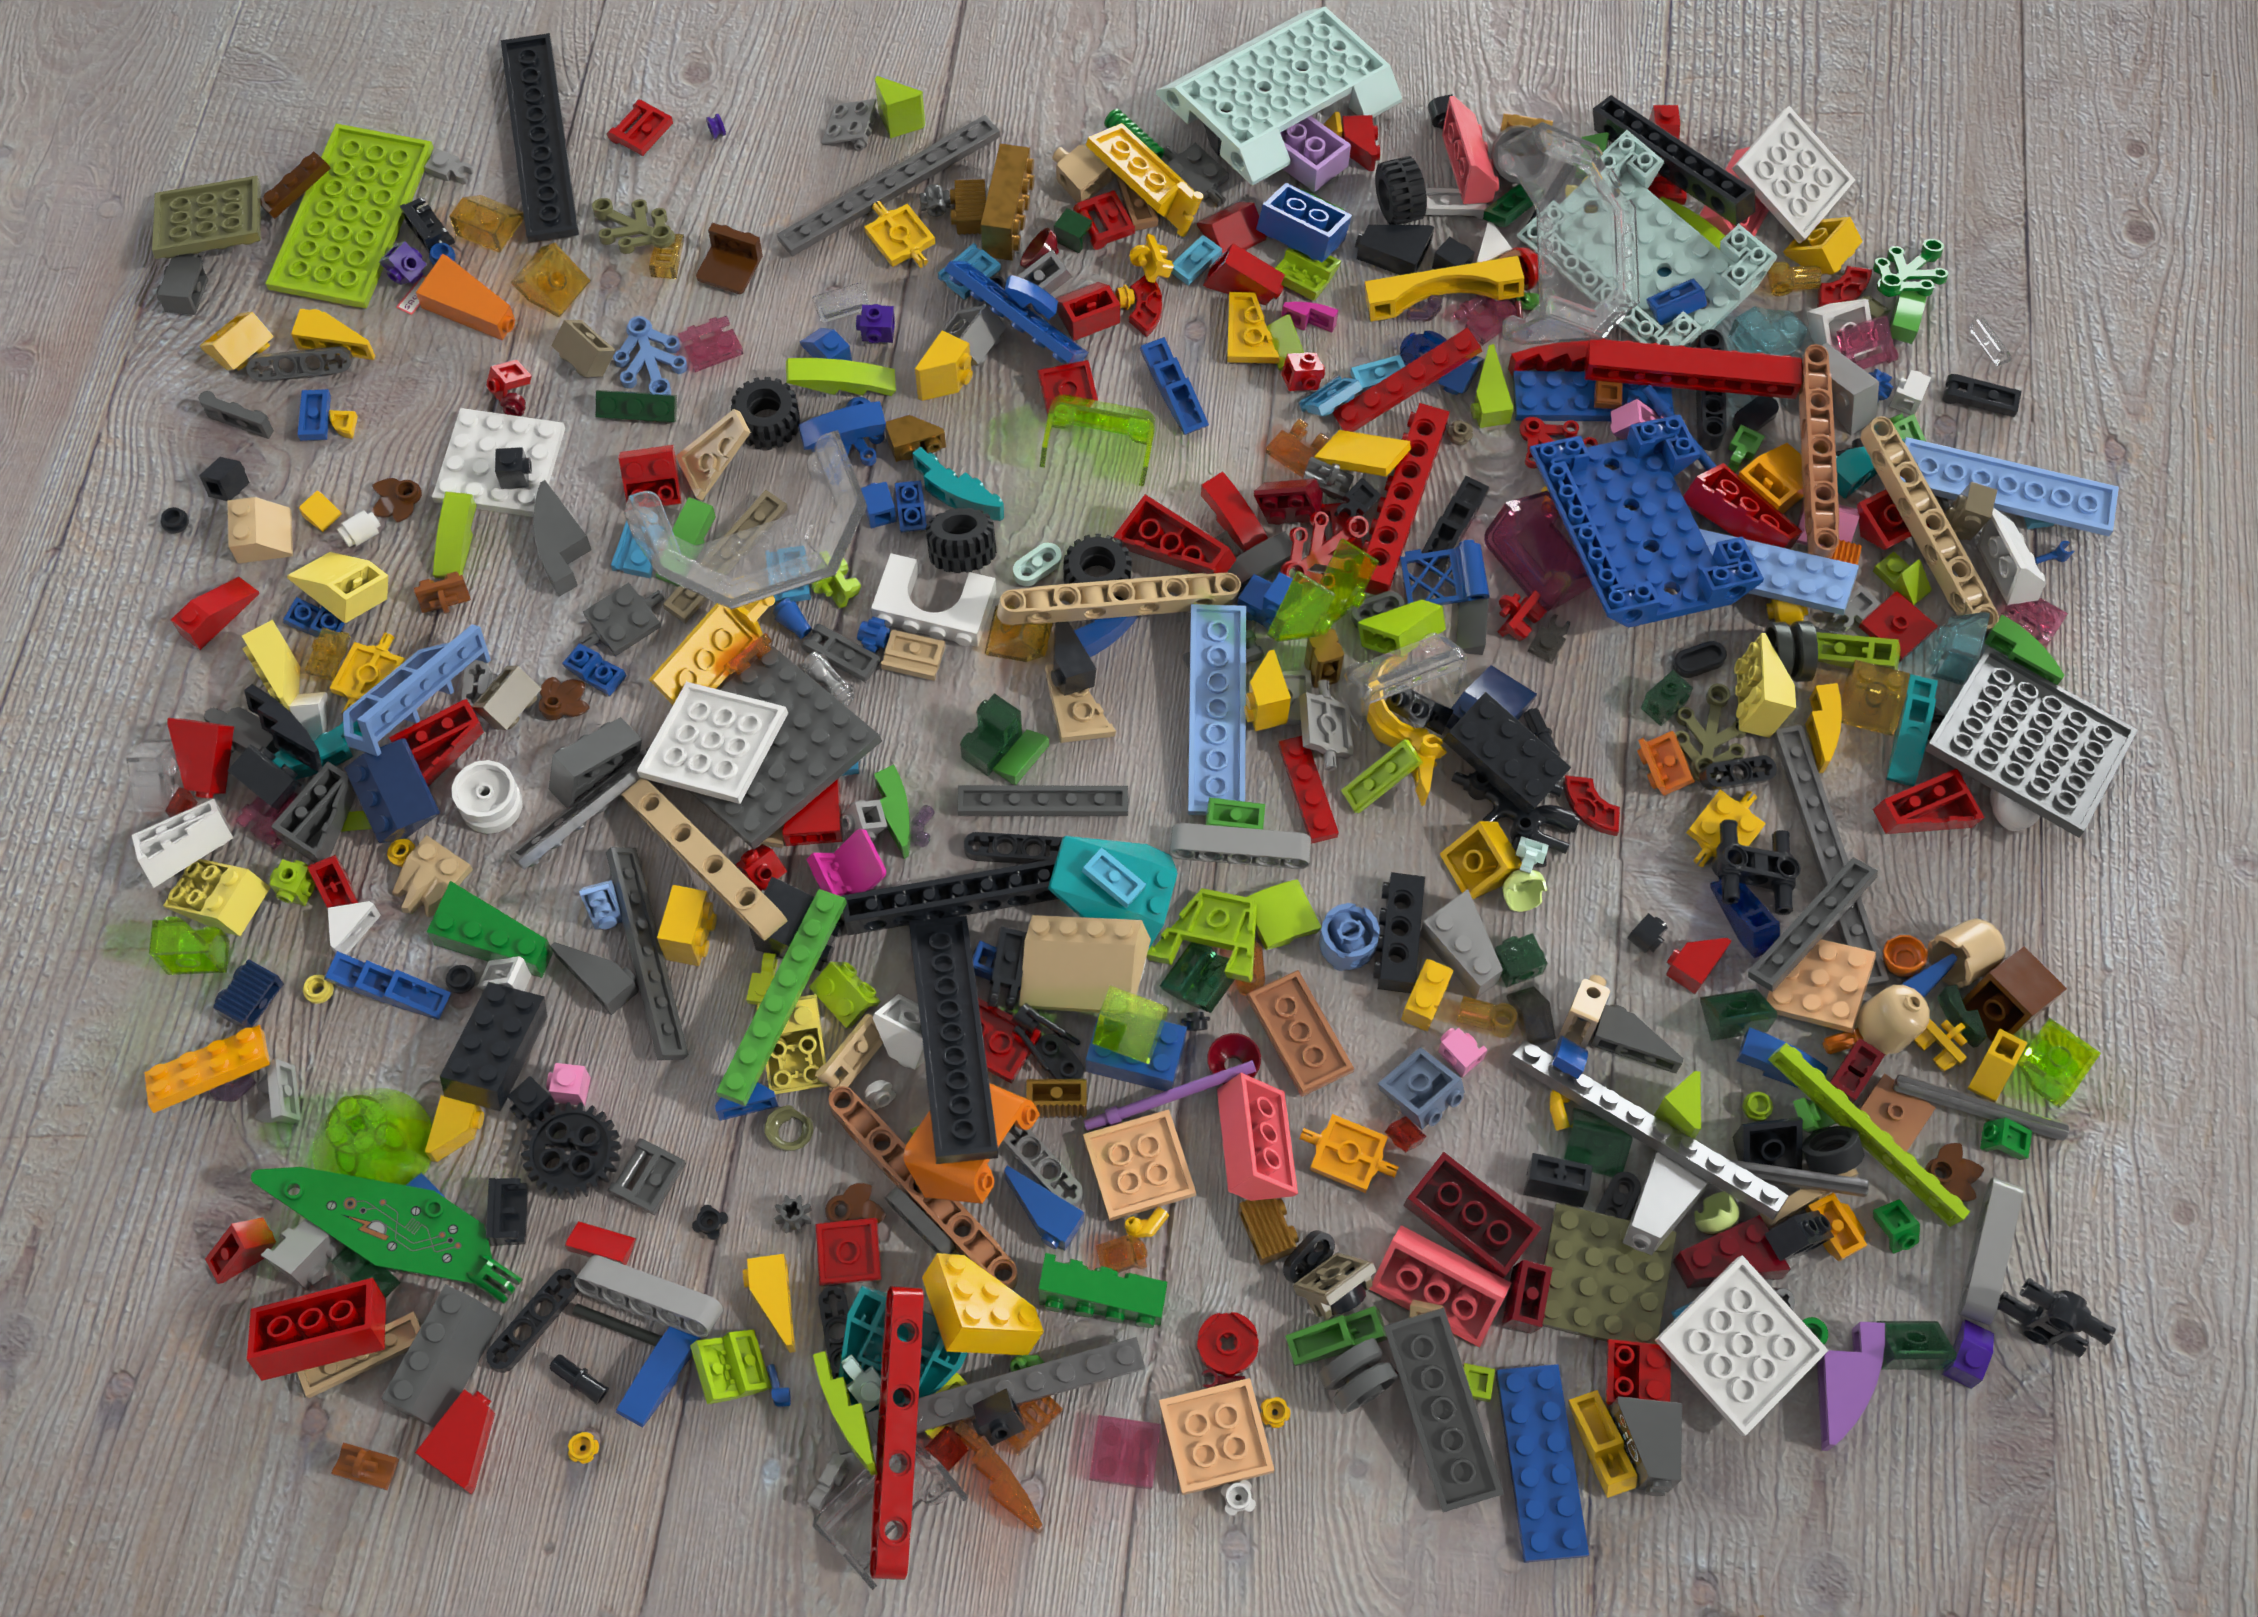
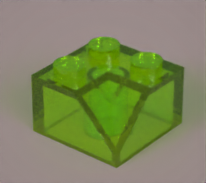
(188, 951)
(1129, 1024)
(2056, 1062)

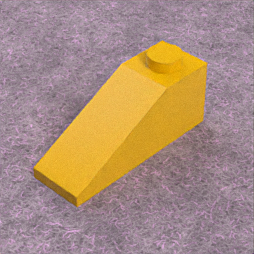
(320, 330)
(770, 1288)

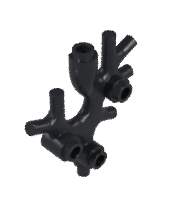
(1551, 815)

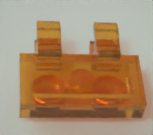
(1291, 452)

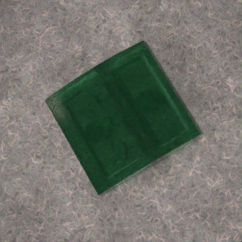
(1198, 977)

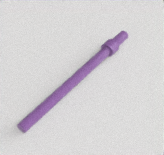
(1115, 1115)

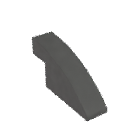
(557, 539)

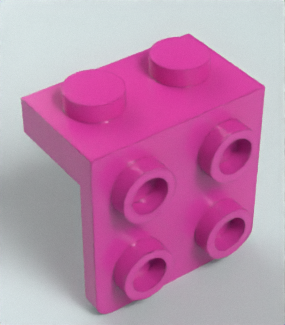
(851, 868)

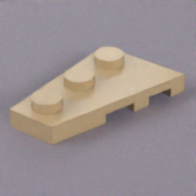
(712, 451)
(1077, 714)

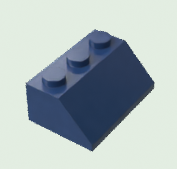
(392, 791)

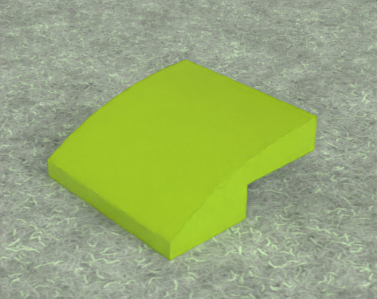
(1307, 275)
(1284, 914)
(730, 1366)

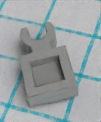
(445, 165)
(1859, 607)
(833, 1475)

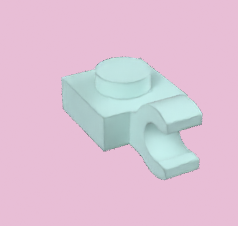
(1531, 853)
(865, 1384)

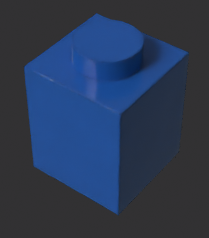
(879, 503)

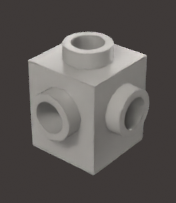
(864, 815)

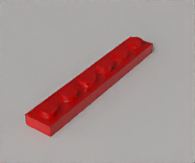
(1407, 381)

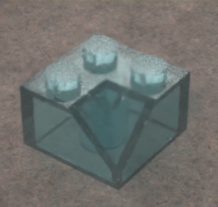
(1768, 331)
(1958, 647)

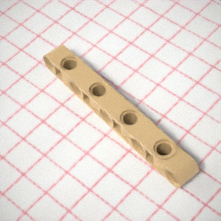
(1919, 506)
(1098, 598)
(704, 858)

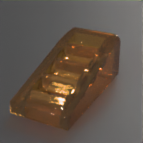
(1020, 1445)

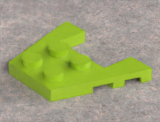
(1214, 921)

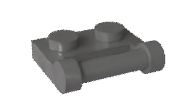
(655, 1180)

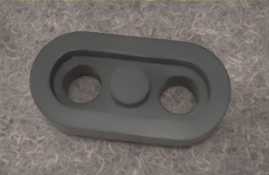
(1376, 605)

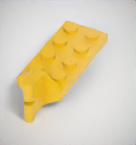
(1147, 175)
(710, 647)

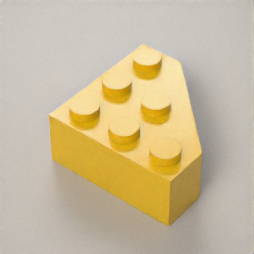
(978, 1310)

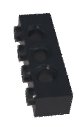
(1410, 891)

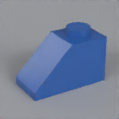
(826, 344)
(1460, 378)

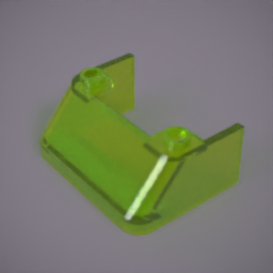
(1104, 416)
(1313, 606)

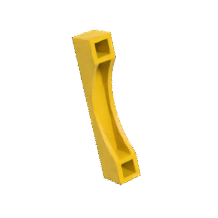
(1491, 278)

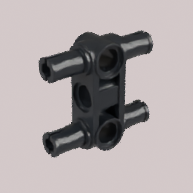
(1755, 867)
(2055, 1317)

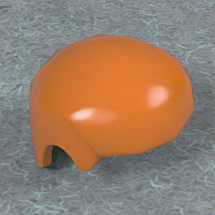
(1905, 956)

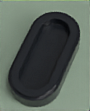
(1756, 413)
(1699, 659)

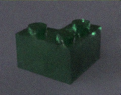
(995, 734)

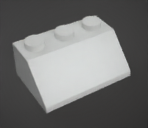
(2010, 560)

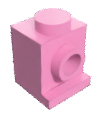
(1461, 1051)

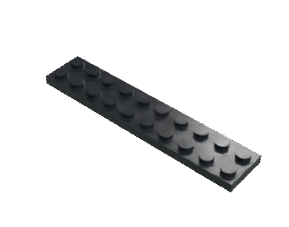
(539, 138)
(952, 1041)

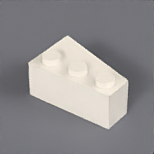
(180, 841)

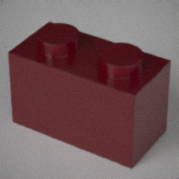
(1527, 1296)

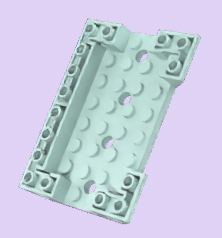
(1269, 63)
(1672, 243)

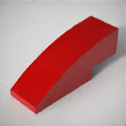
(1233, 512)

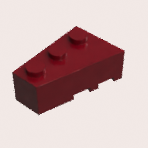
(1708, 1259)

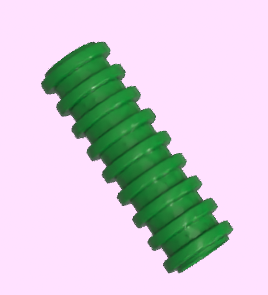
(1116, 117)

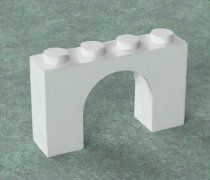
(961, 623)

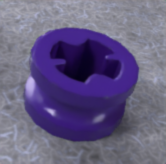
(716, 126)

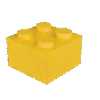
(686, 925)

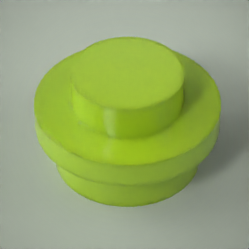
(1757, 1106)

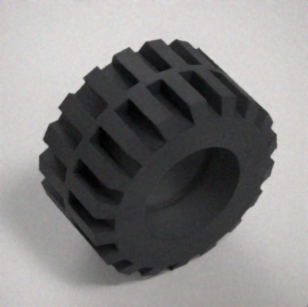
(1401, 190)
(768, 395)
(961, 540)
(1096, 552)

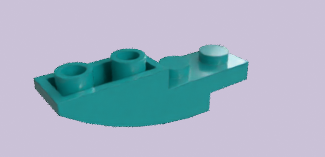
(954, 491)
(1912, 731)
(331, 748)

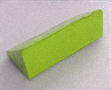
(1284, 338)

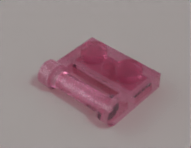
(1867, 336)

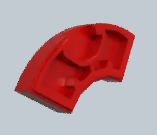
(1845, 289)
(1148, 306)
(1590, 806)

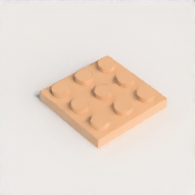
(1826, 986)
(1139, 1165)
(1216, 1436)

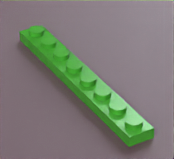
(781, 997)

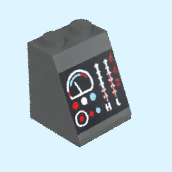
(1651, 1441)

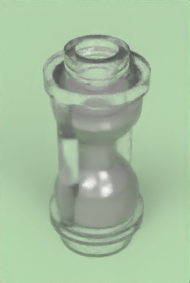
(820, 670)

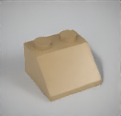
(259, 530)

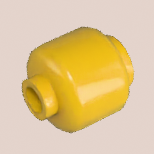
(1786, 612)

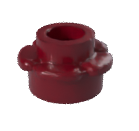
(513, 404)

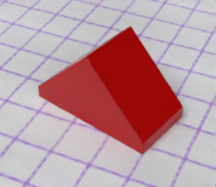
(332, 882)

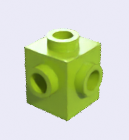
(292, 882)

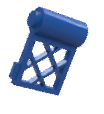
(1467, 572)

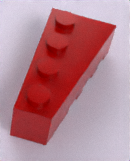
(1739, 508)
(1169, 538)

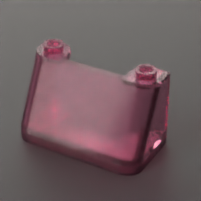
(1536, 551)

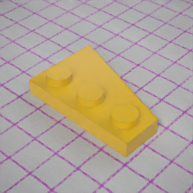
(1247, 332)

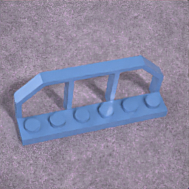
(409, 687)

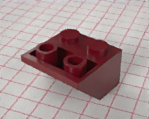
(1289, 500)

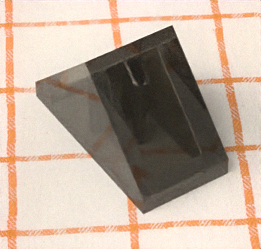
(1533, 1015)

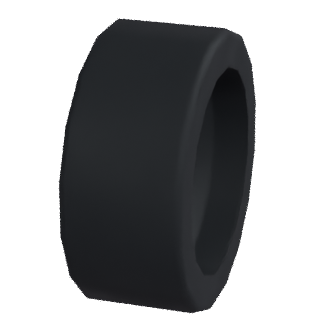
(1833, 1150)

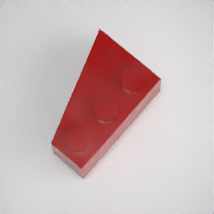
(1930, 806)

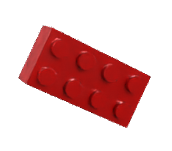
(316, 1329)

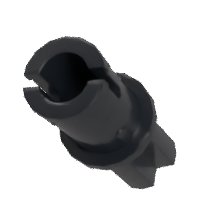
(1538, 728)
(578, 1379)

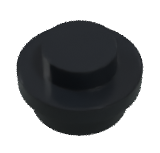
(174, 520)
(460, 979)

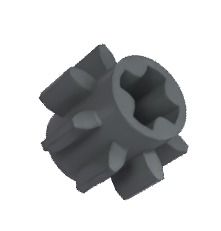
(934, 200)
(790, 1206)

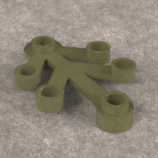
(659, 236)
(1709, 738)

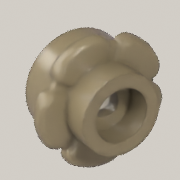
(1457, 437)

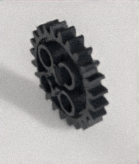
(578, 1125)

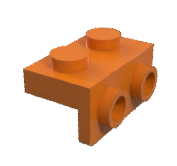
(1666, 763)

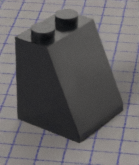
(794, 906)

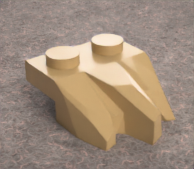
(427, 876)

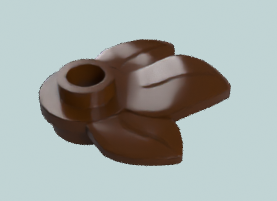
(394, 500)
(562, 698)
(1957, 1171)
(856, 1203)

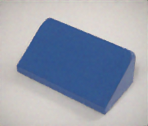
(1672, 302)

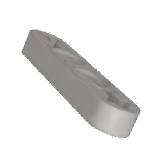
(1041, 1159)

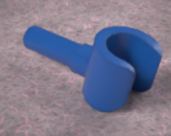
(2058, 554)
(780, 1396)

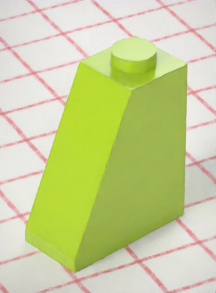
(1401, 626)

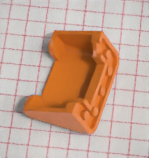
(968, 1179)

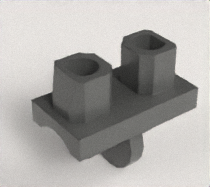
(1329, 477)

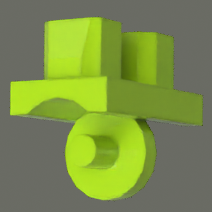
(838, 587)

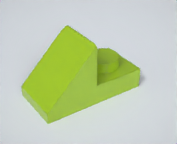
(1901, 577)

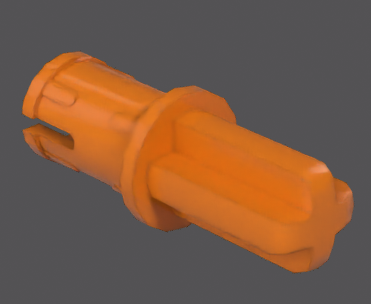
(1841, 1041)

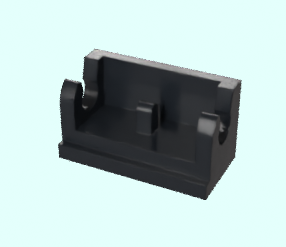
(425, 224)
(1558, 1180)
(507, 1211)

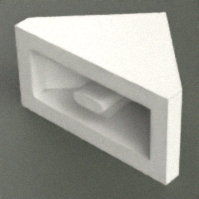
(1493, 244)
(311, 712)
(349, 924)
(506, 972)

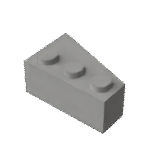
(1852, 392)
(1463, 944)
(303, 1253)

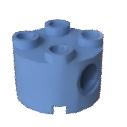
(1349, 936)

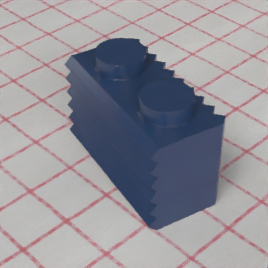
(247, 995)

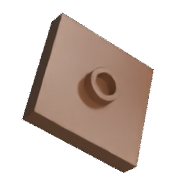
(1897, 1112)

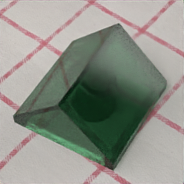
(1734, 1012)
(1596, 1143)
(1916, 1346)

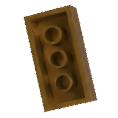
(1007, 201)

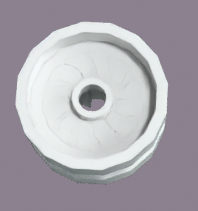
(487, 796)

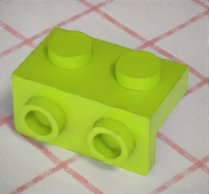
(844, 992)

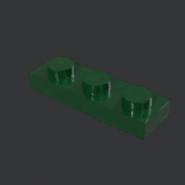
(1508, 207)
(636, 406)

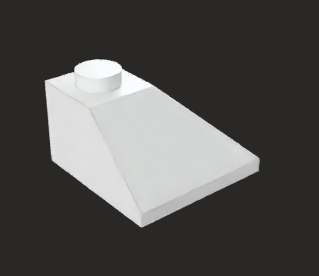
(1834, 317)
(901, 1031)

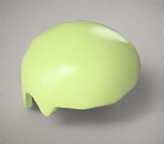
(1524, 890)
(1719, 1213)

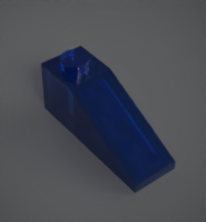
(1750, 920)

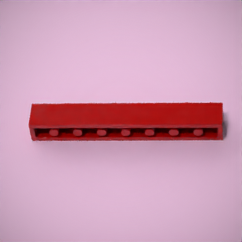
(1693, 368)

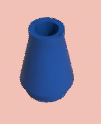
(791, 617)

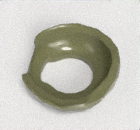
(780, 1116)

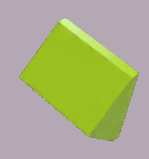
(899, 107)
(1683, 1106)

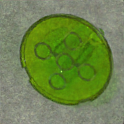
(374, 1137)

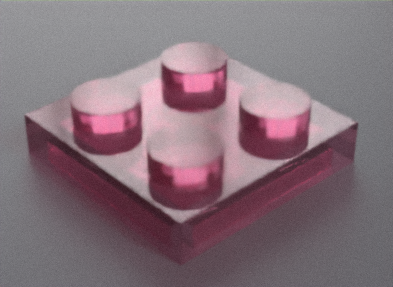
(1125, 1452)

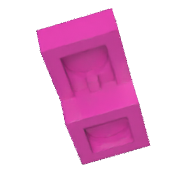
(1311, 313)

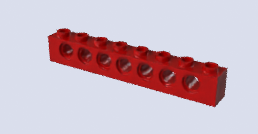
(1426, 421)

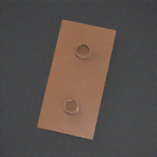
(1300, 1033)

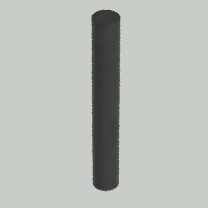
(616, 1325)

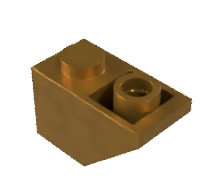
(910, 433)

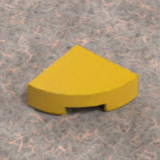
(343, 422)

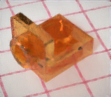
(1122, 1253)

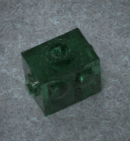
(1666, 697)
(1520, 959)

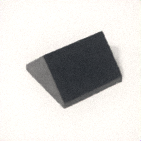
(1771, 1142)

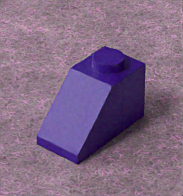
(1974, 1352)

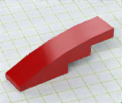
(1550, 357)

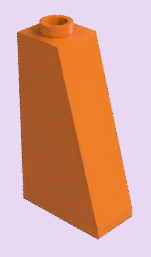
(464, 299)

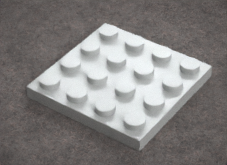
(1793, 174)
(471, 459)
(712, 742)
(1741, 1345)

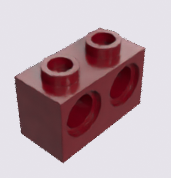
(1857, 1069)

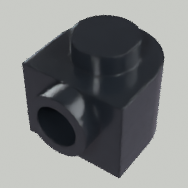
(1437, 110)
(1648, 933)

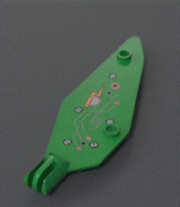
(393, 1225)

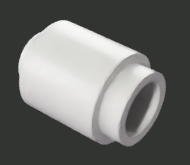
(359, 528)

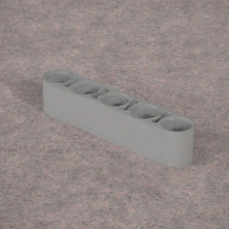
(1240, 846)
(1990, 1251)
(648, 1296)

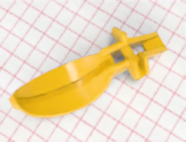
(1392, 731)

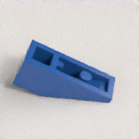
(1050, 1215)

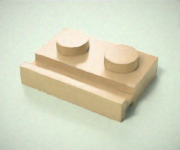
(913, 655)

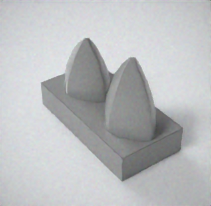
(283, 1094)

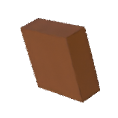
(1607, 395)

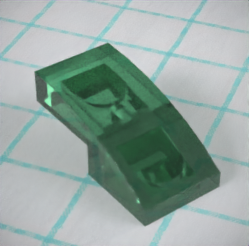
(1955, 1011)
(359, 1269)

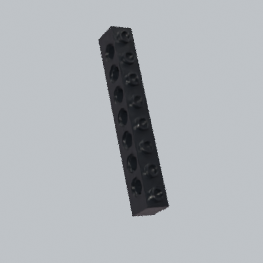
(1681, 164)
(949, 897)

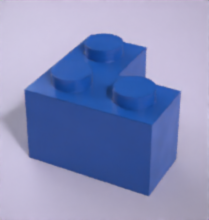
(1264, 598)

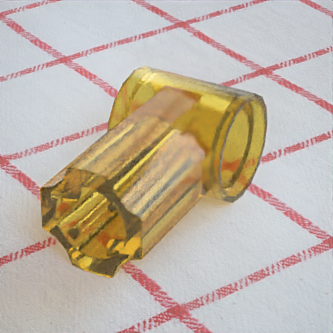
(1785, 279)
(1484, 1015)

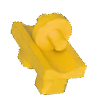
(1152, 259)
(1951, 1053)

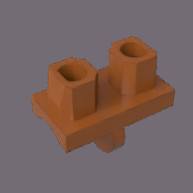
(442, 593)
(365, 1466)

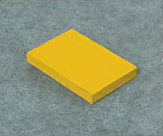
(1364, 452)

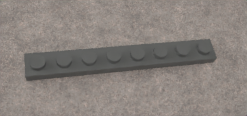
(647, 954)

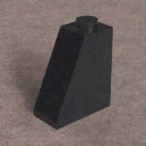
(1395, 246)

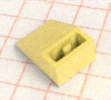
(342, 584)
(273, 662)
(1763, 689)
(218, 895)
(798, 1050)

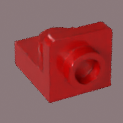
(506, 377)

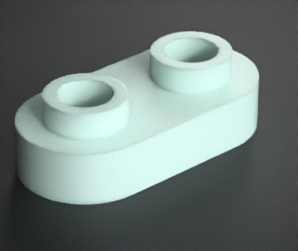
(1035, 565)

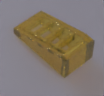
(663, 269)

